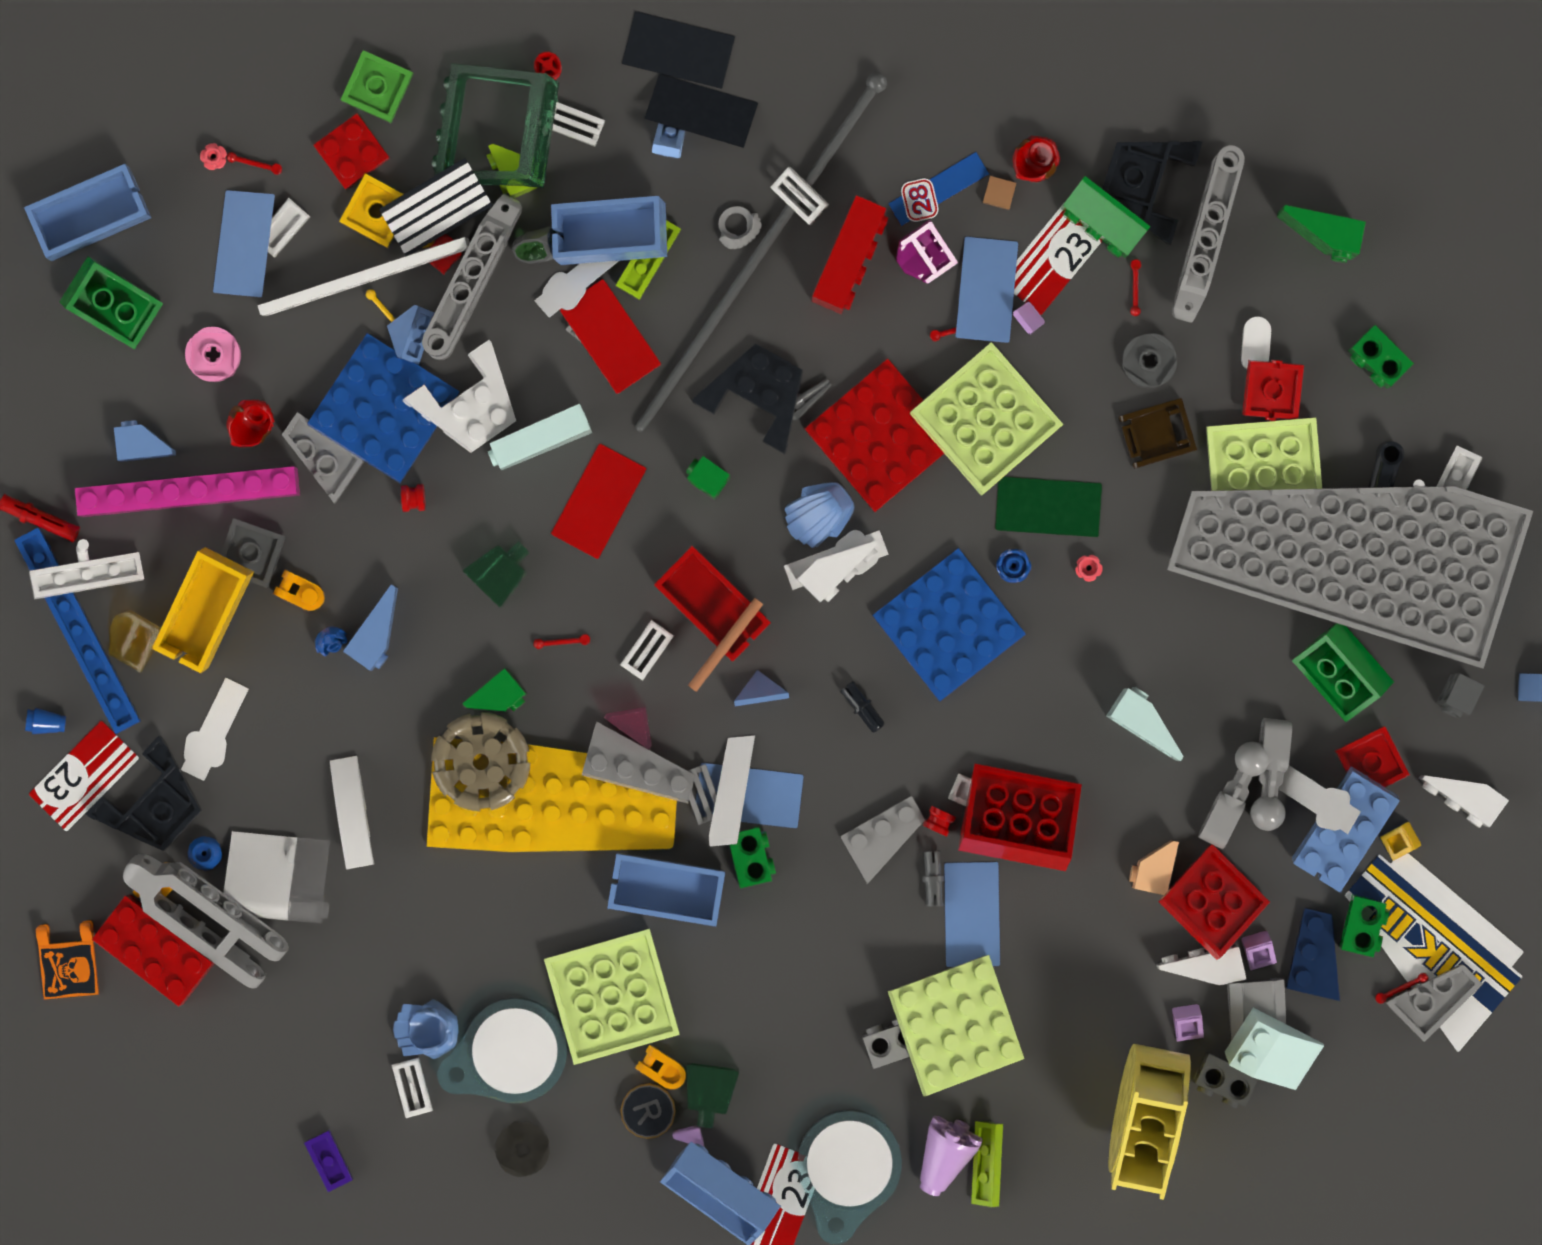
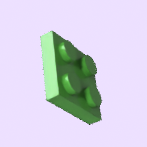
(377, 86)

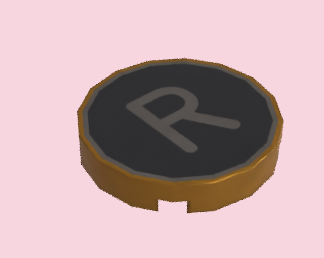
(648, 1111)

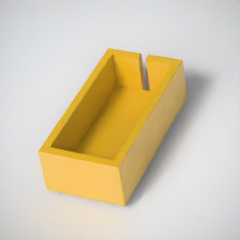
(202, 609)

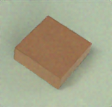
(999, 193)

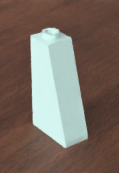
(540, 437)

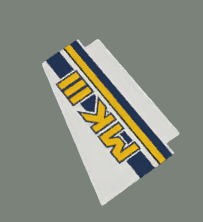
(1436, 931)

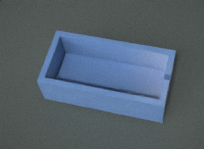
(87, 212)
(609, 230)
(1336, 852)
(666, 889)
(720, 1193)

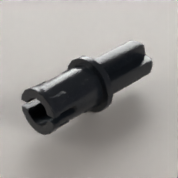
(862, 707)

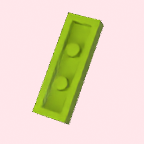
(641, 271)
(987, 1164)

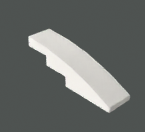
(351, 812)

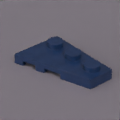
(1314, 957)

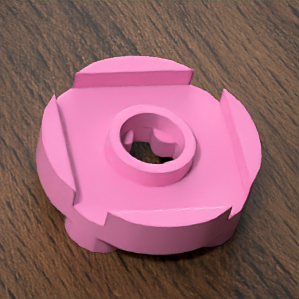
(225, 344)

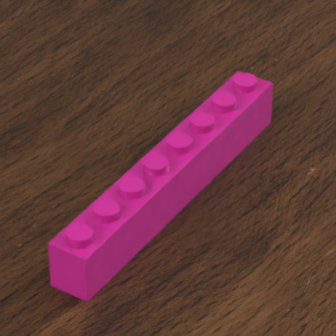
(187, 491)

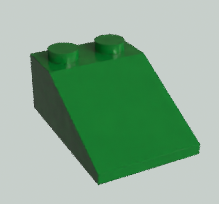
(1329, 233)
(110, 302)

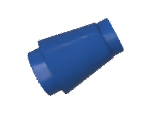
(43, 721)

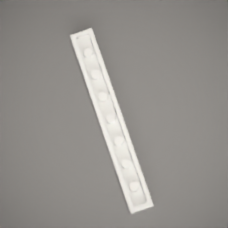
(364, 277)

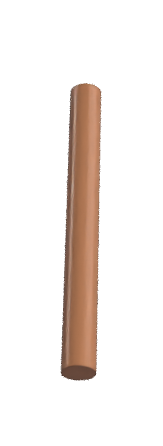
(725, 644)

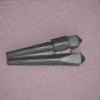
(809, 397)

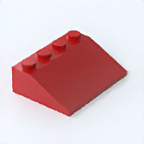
(1020, 817)

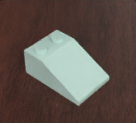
(1141, 718)
(1272, 1050)

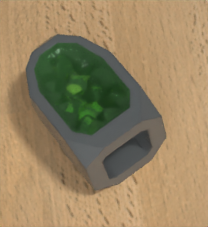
(534, 246)

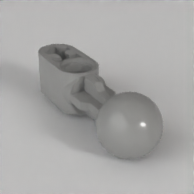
(1230, 803)
(1268, 811)

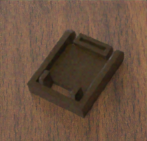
(1153, 435)

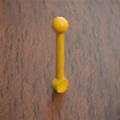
(371, 295)

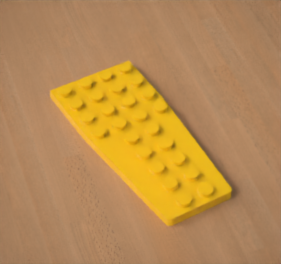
(553, 811)

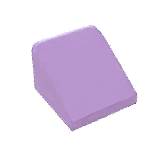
(1028, 318)
(1259, 950)
(1188, 1022)
(689, 1134)

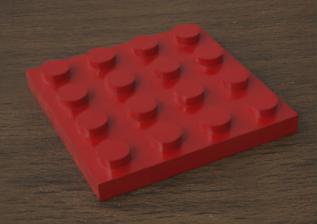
(875, 437)

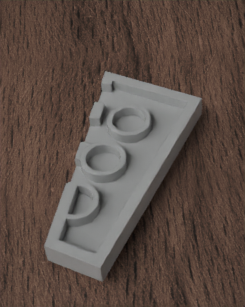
(630, 765)

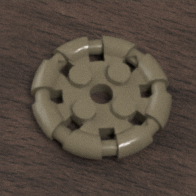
(480, 744)

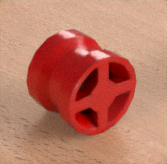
(544, 63)
(413, 497)
(939, 821)

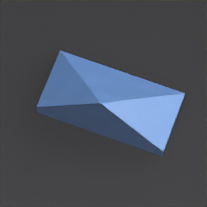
(408, 333)
(760, 690)

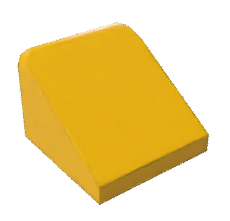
(1400, 841)

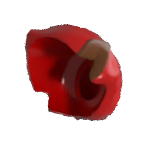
(1035, 159)
(249, 423)

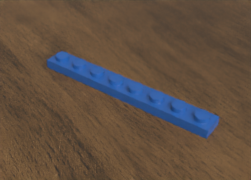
(81, 638)

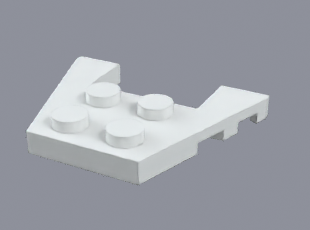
(478, 411)

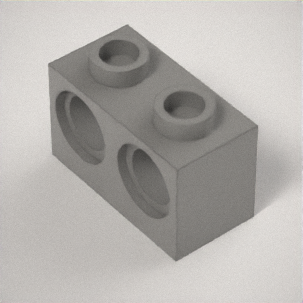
(895, 1050)

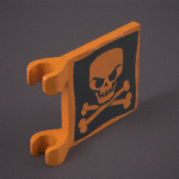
(68, 967)

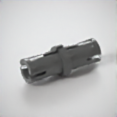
(933, 878)

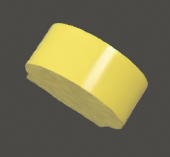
(1148, 1118)

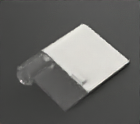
(278, 876)

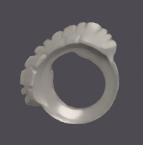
(732, 241)

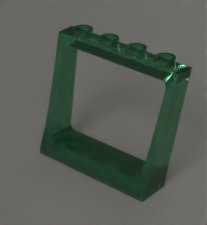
(537, 127)

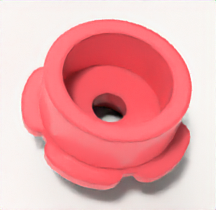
(218, 162)
(1083, 562)

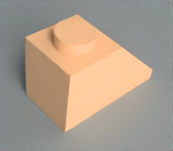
(1155, 869)

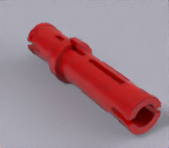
(37, 517)

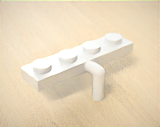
(1458, 470)
(86, 573)

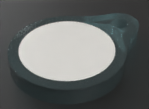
(508, 1053)
(848, 1169)

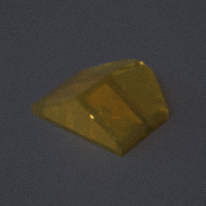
(132, 639)

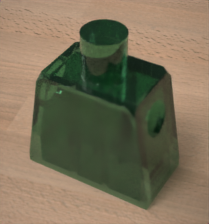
(498, 572)
(709, 1090)

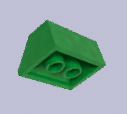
(1104, 218)
(1343, 671)

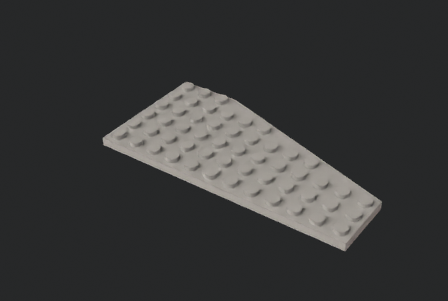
(1381, 560)

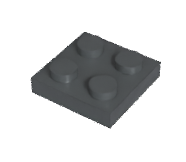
(253, 549)

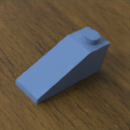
(373, 637)

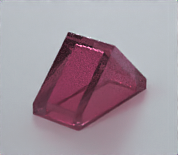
(634, 724)

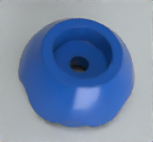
(1022, 563)
(330, 640)
(213, 851)

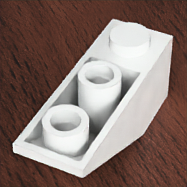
(829, 571)
(1475, 799)
(1205, 967)

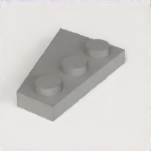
(325, 459)
(882, 836)
(1434, 1001)

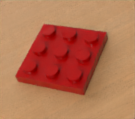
(1214, 901)

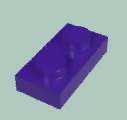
(328, 1161)

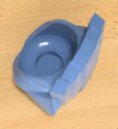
(819, 513)
(426, 1029)

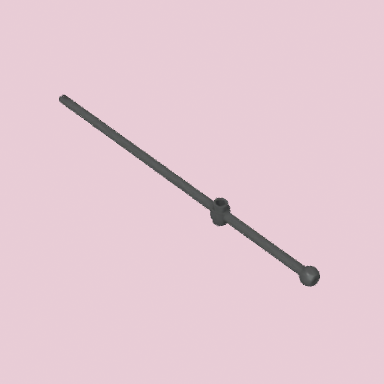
(875, 84)

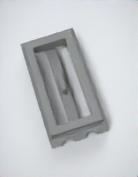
(704, 769)

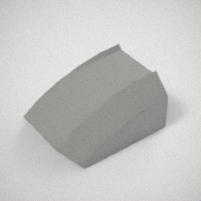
(1264, 996)

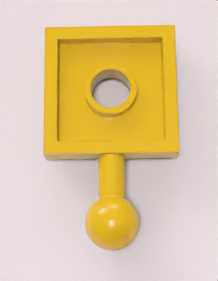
(357, 212)

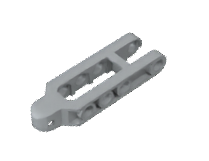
(1217, 197)
(453, 314)
(152, 877)

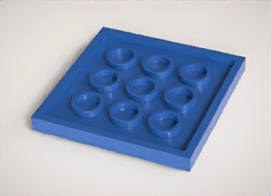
(368, 411)
(949, 624)

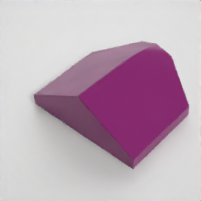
(924, 253)

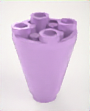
(946, 1153)

